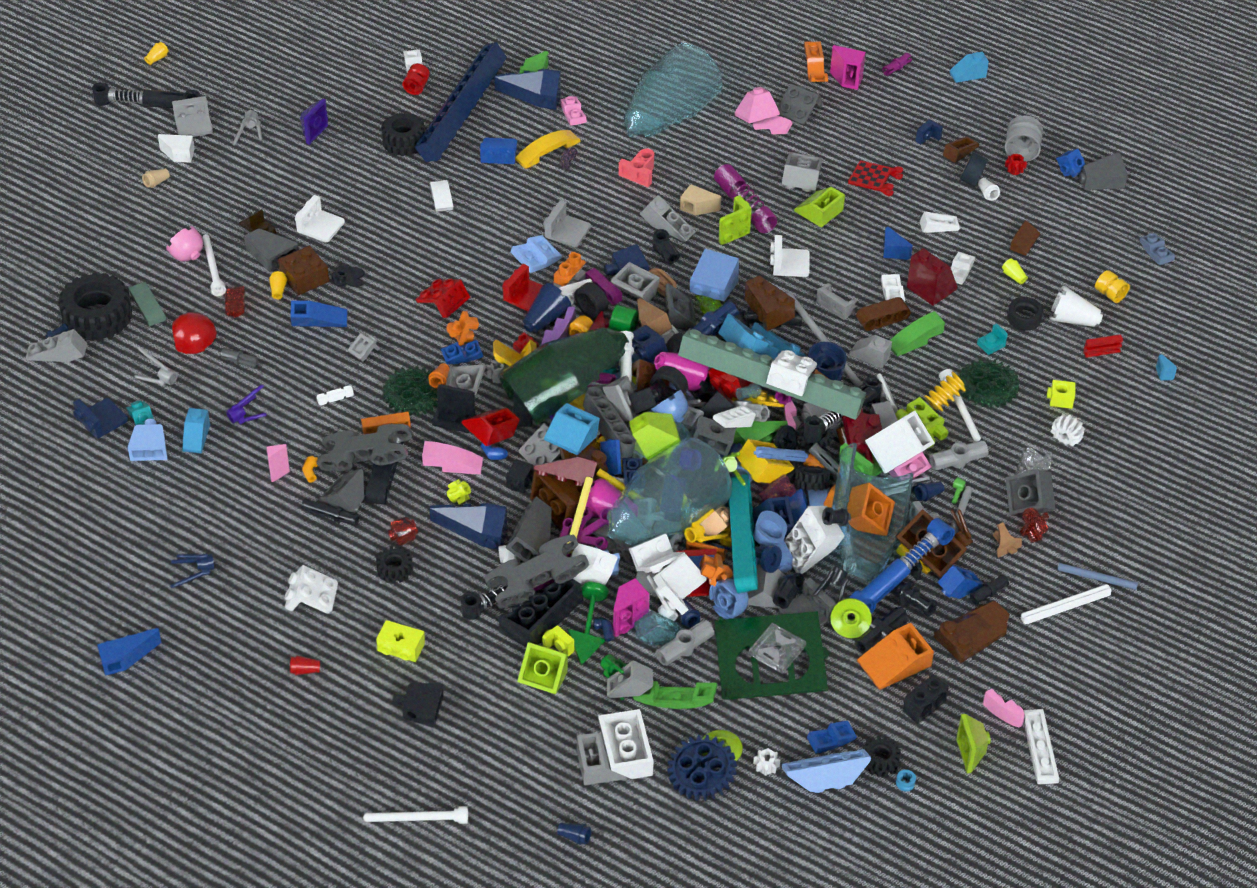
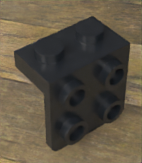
(453, 407)

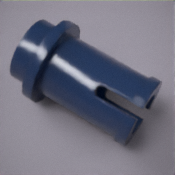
(63, 328)

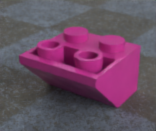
(847, 66)
(630, 606)

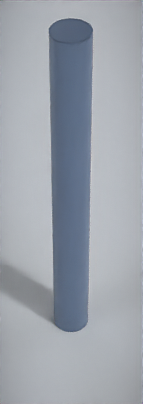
(1097, 576)

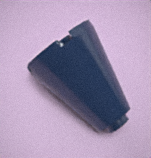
(546, 308)

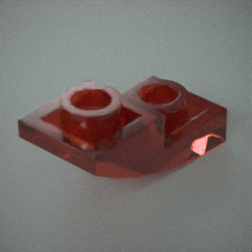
(235, 301)

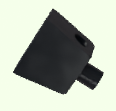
(421, 702)

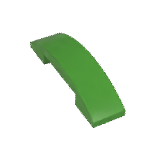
(679, 696)

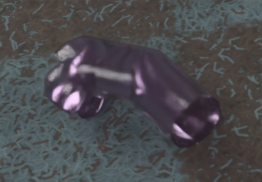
(567, 157)

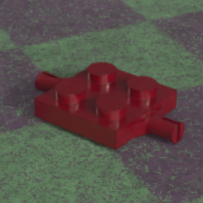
(860, 430)

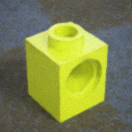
(1061, 394)

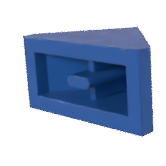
(896, 246)

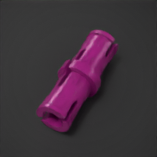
(897, 64)

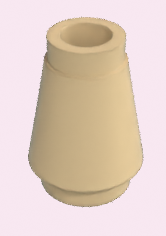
(155, 177)

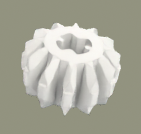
(1067, 430)

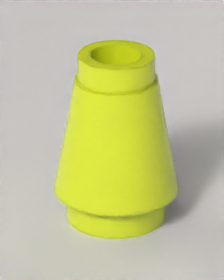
(1014, 271)

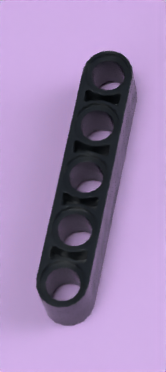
(381, 481)

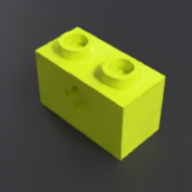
(400, 641)

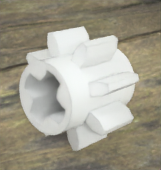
(766, 761)

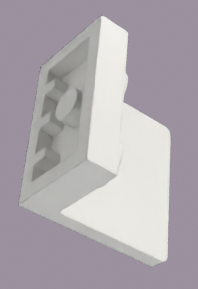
(653, 554)

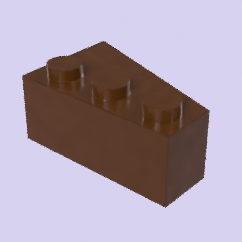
(769, 302)

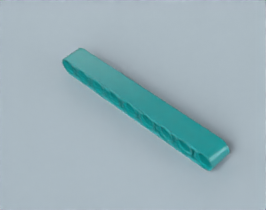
(742, 536)

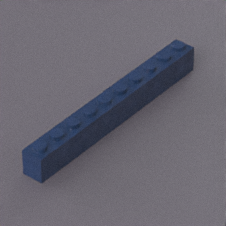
(460, 102)

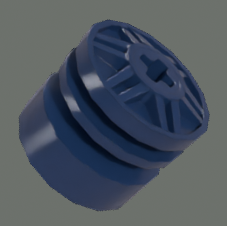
(829, 359)

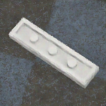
(1040, 747)

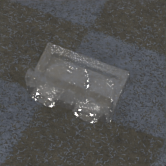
(1032, 461)

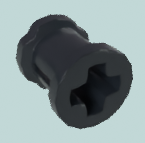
(833, 516)

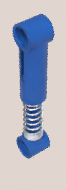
(937, 533)

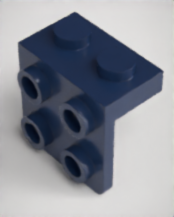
(99, 418)

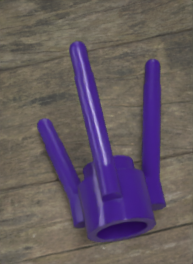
(237, 412)

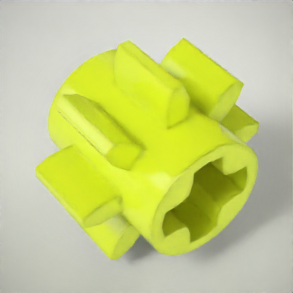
(458, 491)

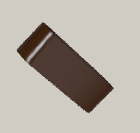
(883, 313)

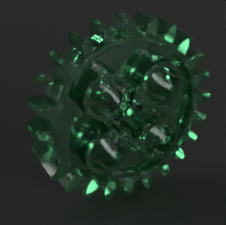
(989, 383)
(410, 391)

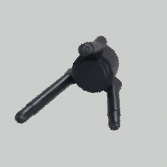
(835, 576)

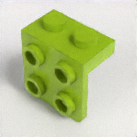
(737, 223)

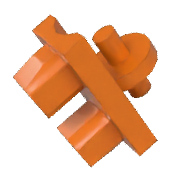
(460, 328)
(715, 569)

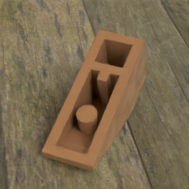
(653, 317)

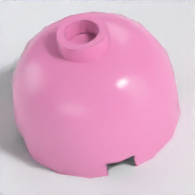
(186, 245)

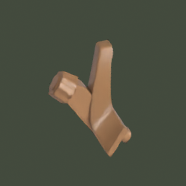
(1007, 543)

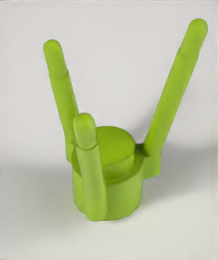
(731, 464)

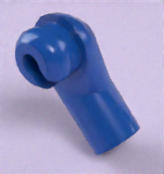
(494, 453)

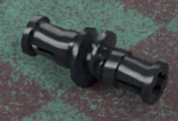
(912, 596)

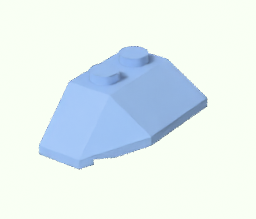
(828, 770)

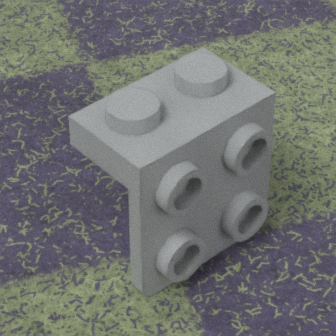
(192, 116)
(563, 227)
(538, 450)

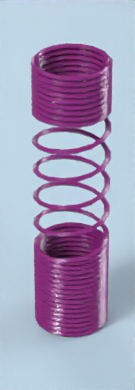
(733, 186)

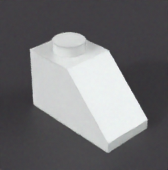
(177, 147)

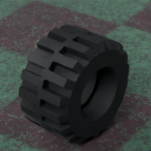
(402, 133)

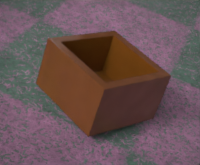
(304, 270)

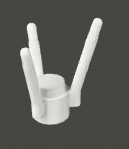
(664, 609)

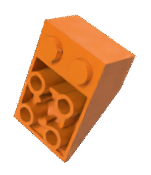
(897, 657)

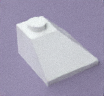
(600, 564)

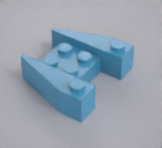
(756, 339)

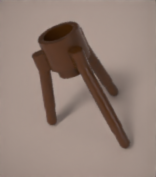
(963, 535)

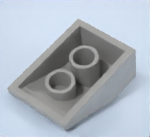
(802, 171)

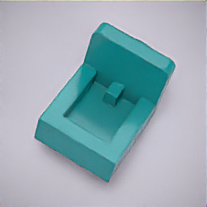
(140, 412)

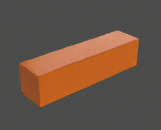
(371, 424)

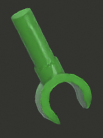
(958, 484)

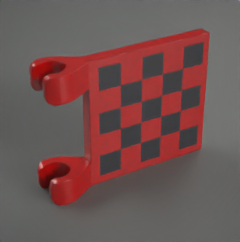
(875, 176)

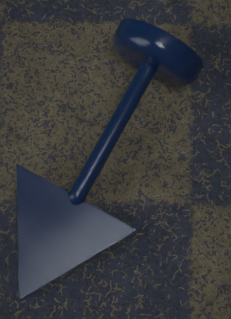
(769, 558)

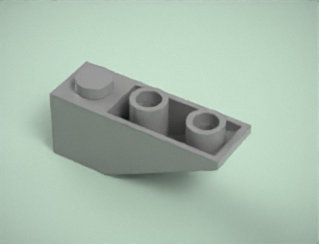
(662, 216)
(59, 348)

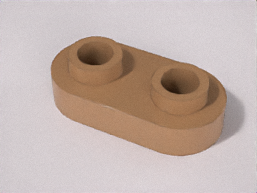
(664, 279)

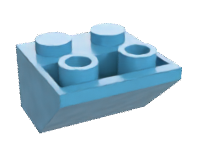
(572, 429)

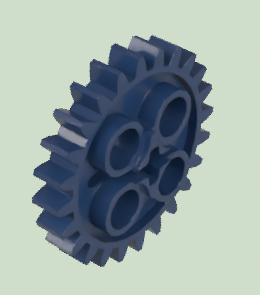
(713, 780)

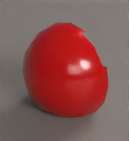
(193, 332)

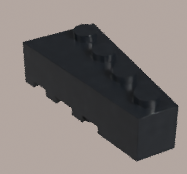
(541, 612)

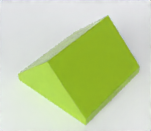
(543, 668)

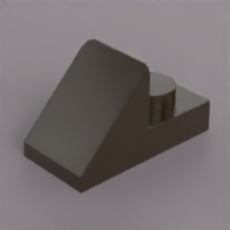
(257, 221)

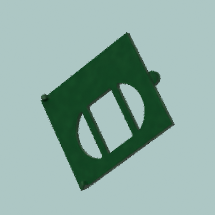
(740, 633)

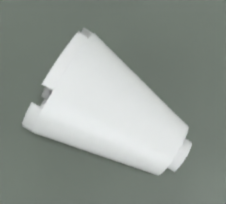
(1074, 309)

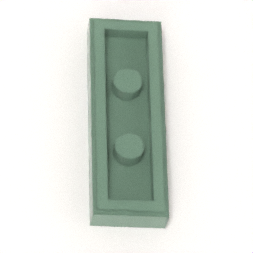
(147, 303)

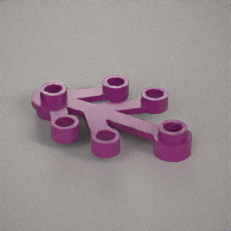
(583, 533)

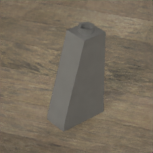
(531, 530)

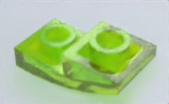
(707, 303)

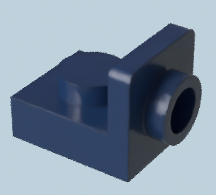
(928, 130)

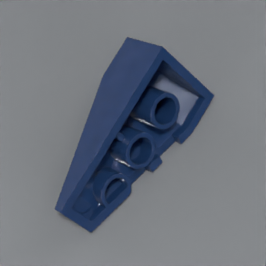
(536, 88)
(480, 524)

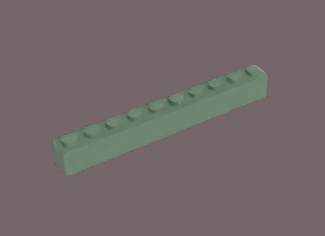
(755, 368)

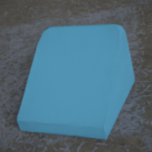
(1165, 368)

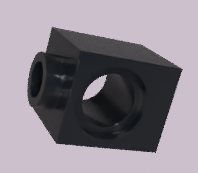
(519, 476)

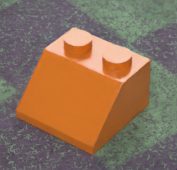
(870, 509)

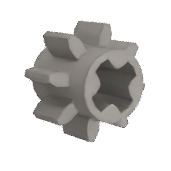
(494, 370)

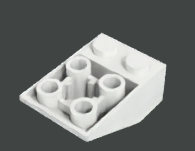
(899, 442)
(812, 539)

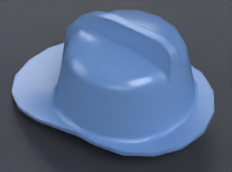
(769, 529)

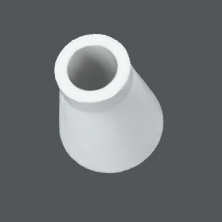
(989, 190)

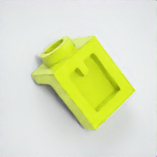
(560, 639)

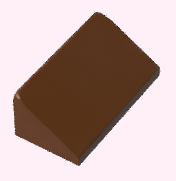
(1024, 238)

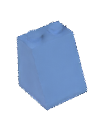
(715, 275)

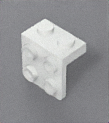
(317, 223)
(788, 261)
(791, 372)
(678, 581)
(312, 589)

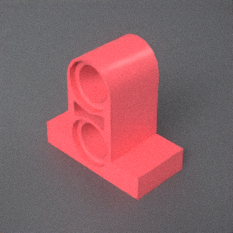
(639, 168)

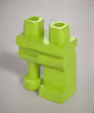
(928, 416)

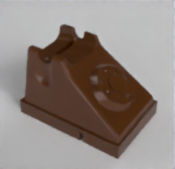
(559, 495)

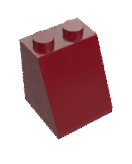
(930, 277)

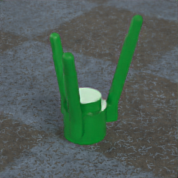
(611, 666)

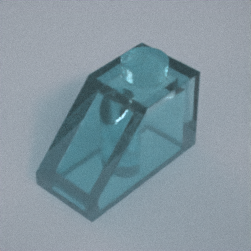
(656, 629)

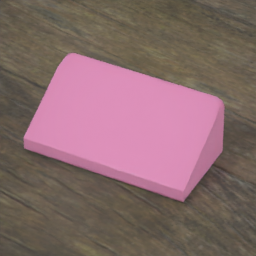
(278, 461)
(915, 465)

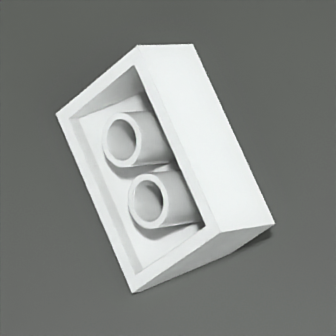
(627, 744)

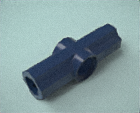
(712, 321)

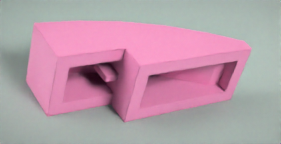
(451, 458)

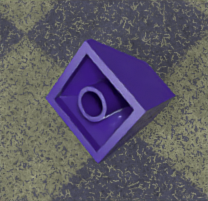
(314, 120)

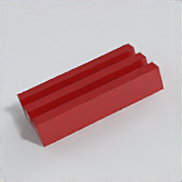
(1103, 346)

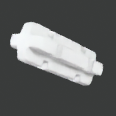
(335, 395)

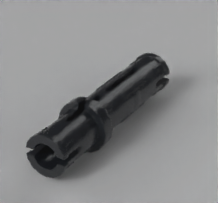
(337, 514)

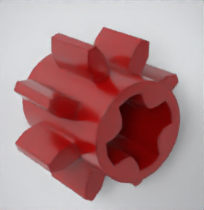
(1015, 164)

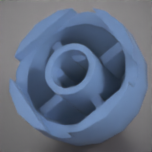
(675, 405)
(727, 600)

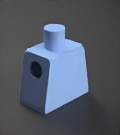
(147, 442)

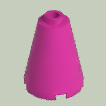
(691, 370)
(601, 495)

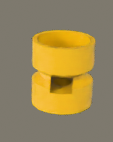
(1111, 286)

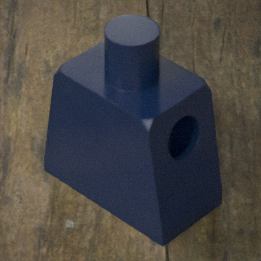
(622, 257)

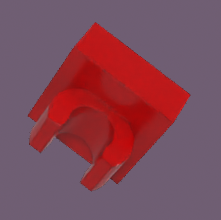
(522, 341)

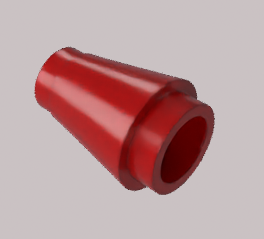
(302, 665)

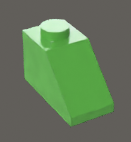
(535, 63)

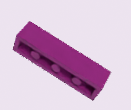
(612, 293)

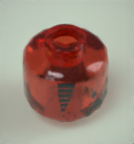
(402, 531)

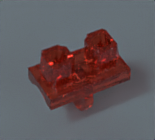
(1034, 524)

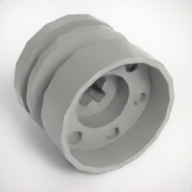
(1024, 137)

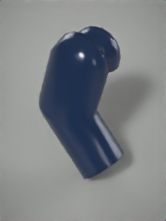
(606, 626)

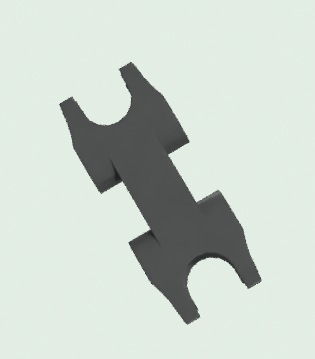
(377, 447)
(548, 565)

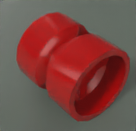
(416, 79)

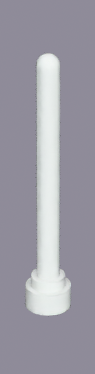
(217, 287)
(962, 408)
(458, 815)

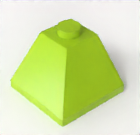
(654, 432)
(972, 741)

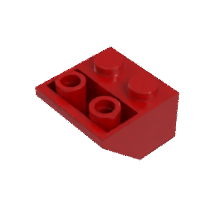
(492, 425)

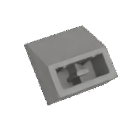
(594, 760)

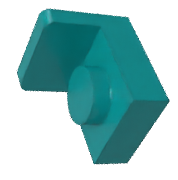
(994, 340)

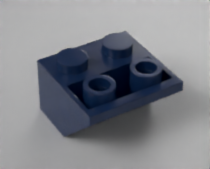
(778, 505)

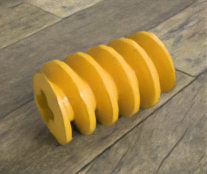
(945, 392)

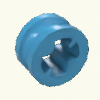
(901, 784)

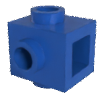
(1071, 163)

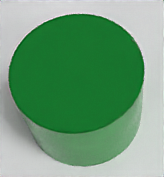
(624, 319)

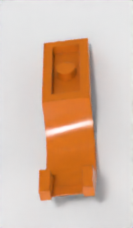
(815, 62)

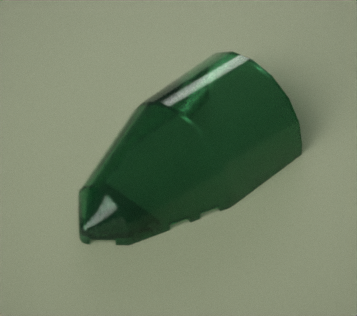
(562, 370)

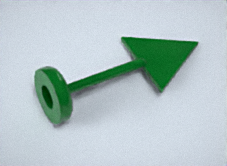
(584, 643)

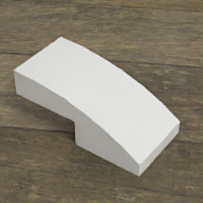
(412, 57)
(441, 195)
(961, 266)
(892, 286)

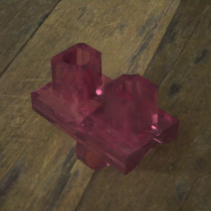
(778, 488)

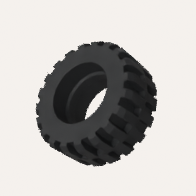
(90, 291)

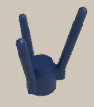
(203, 562)

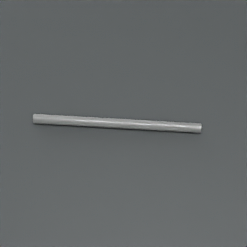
(819, 334)

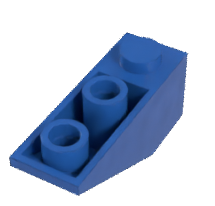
(317, 314)
(126, 651)

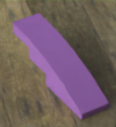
(561, 327)

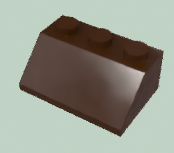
(942, 556)

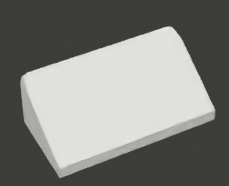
(886, 394)

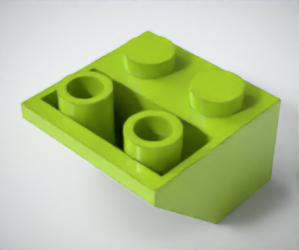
(822, 206)

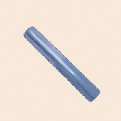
(780, 454)

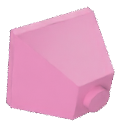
(757, 106)

